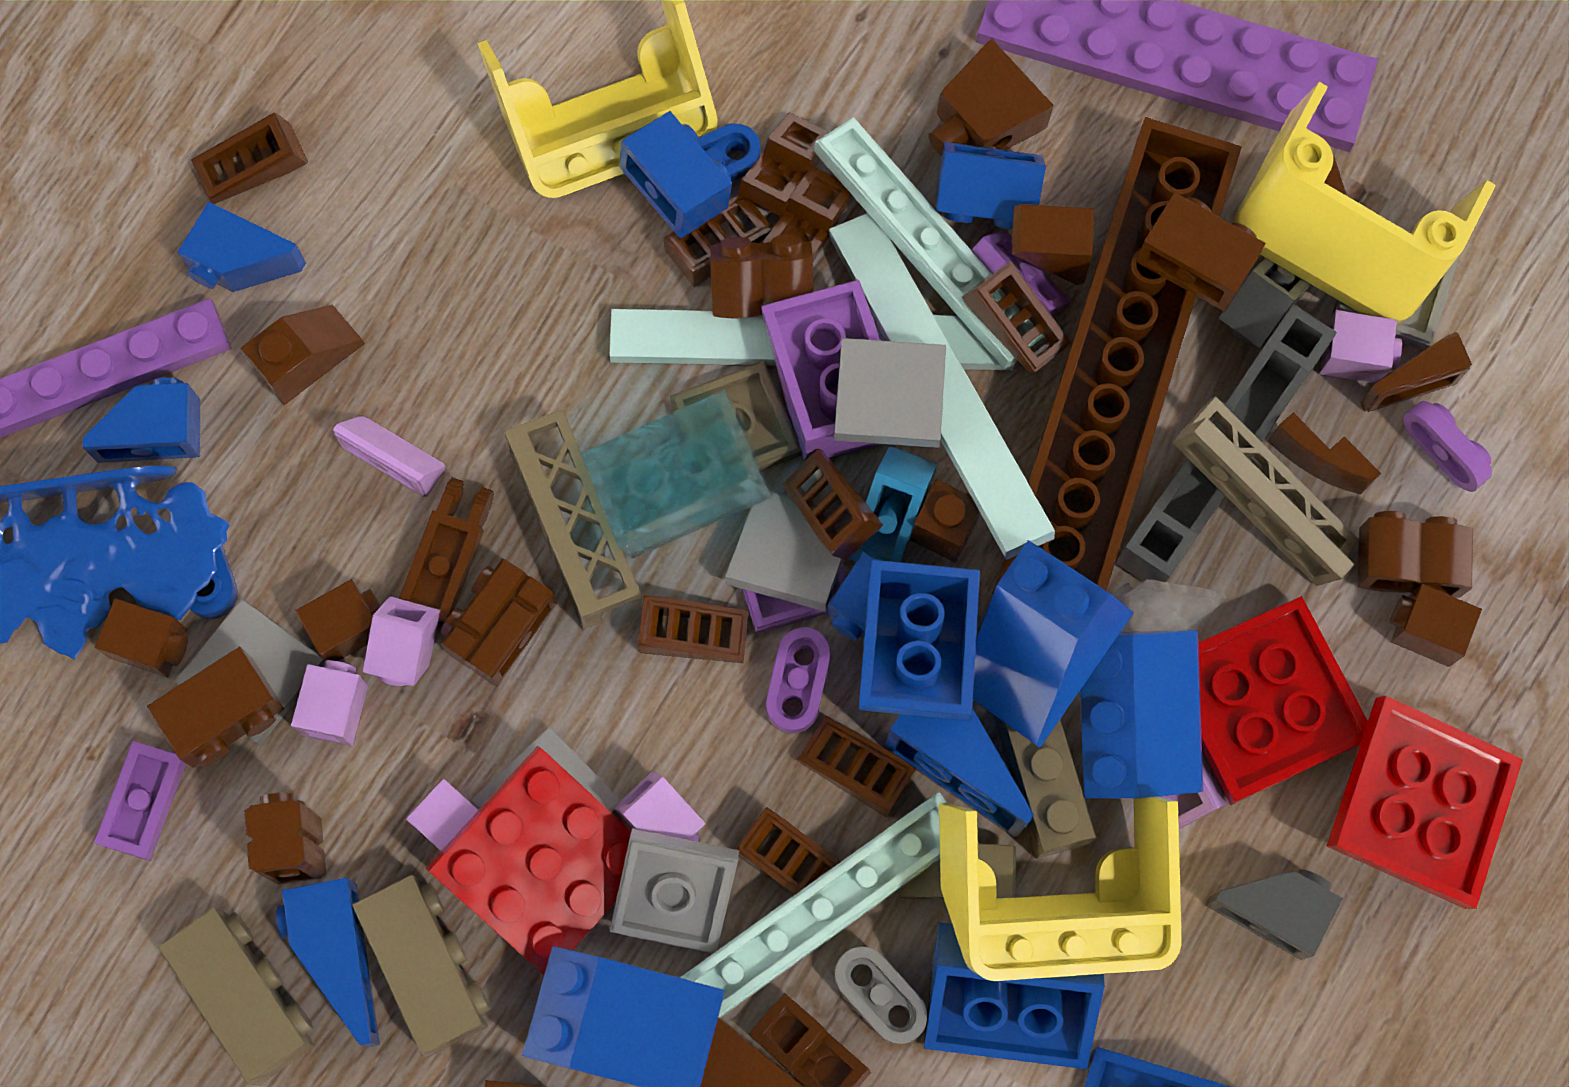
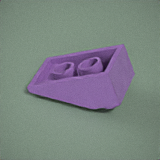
(807, 353)

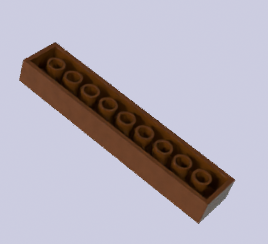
(1121, 356)

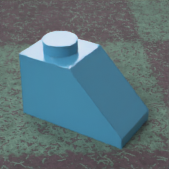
(896, 500)

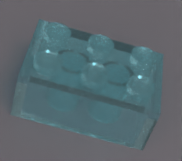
(676, 475)

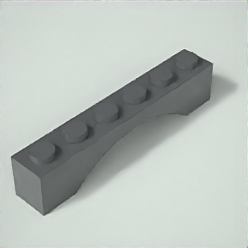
(1257, 403)

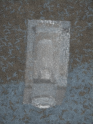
(1168, 605)

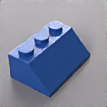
(1143, 717)
(1009, 1019)

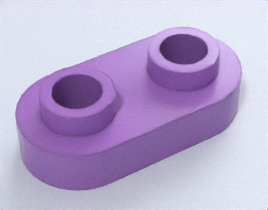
(1439, 437)
(798, 681)

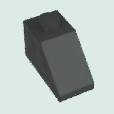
(1263, 302)
(1282, 909)

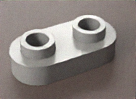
(880, 995)

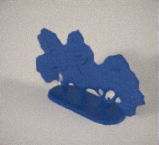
(69, 567)

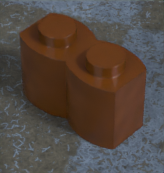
(758, 274)
(1404, 554)

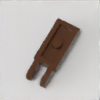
(447, 551)

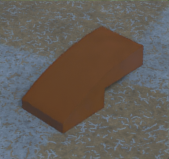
(782, 164)
(813, 209)
(1339, 466)
(807, 1048)

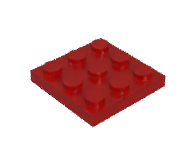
(1273, 701)
(1425, 802)
(537, 860)

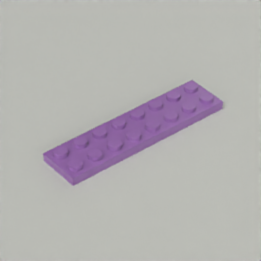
(1190, 58)

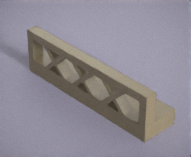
(1261, 498)
(553, 526)

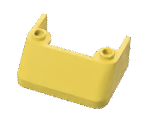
(582, 137)
(1340, 241)
(1119, 928)

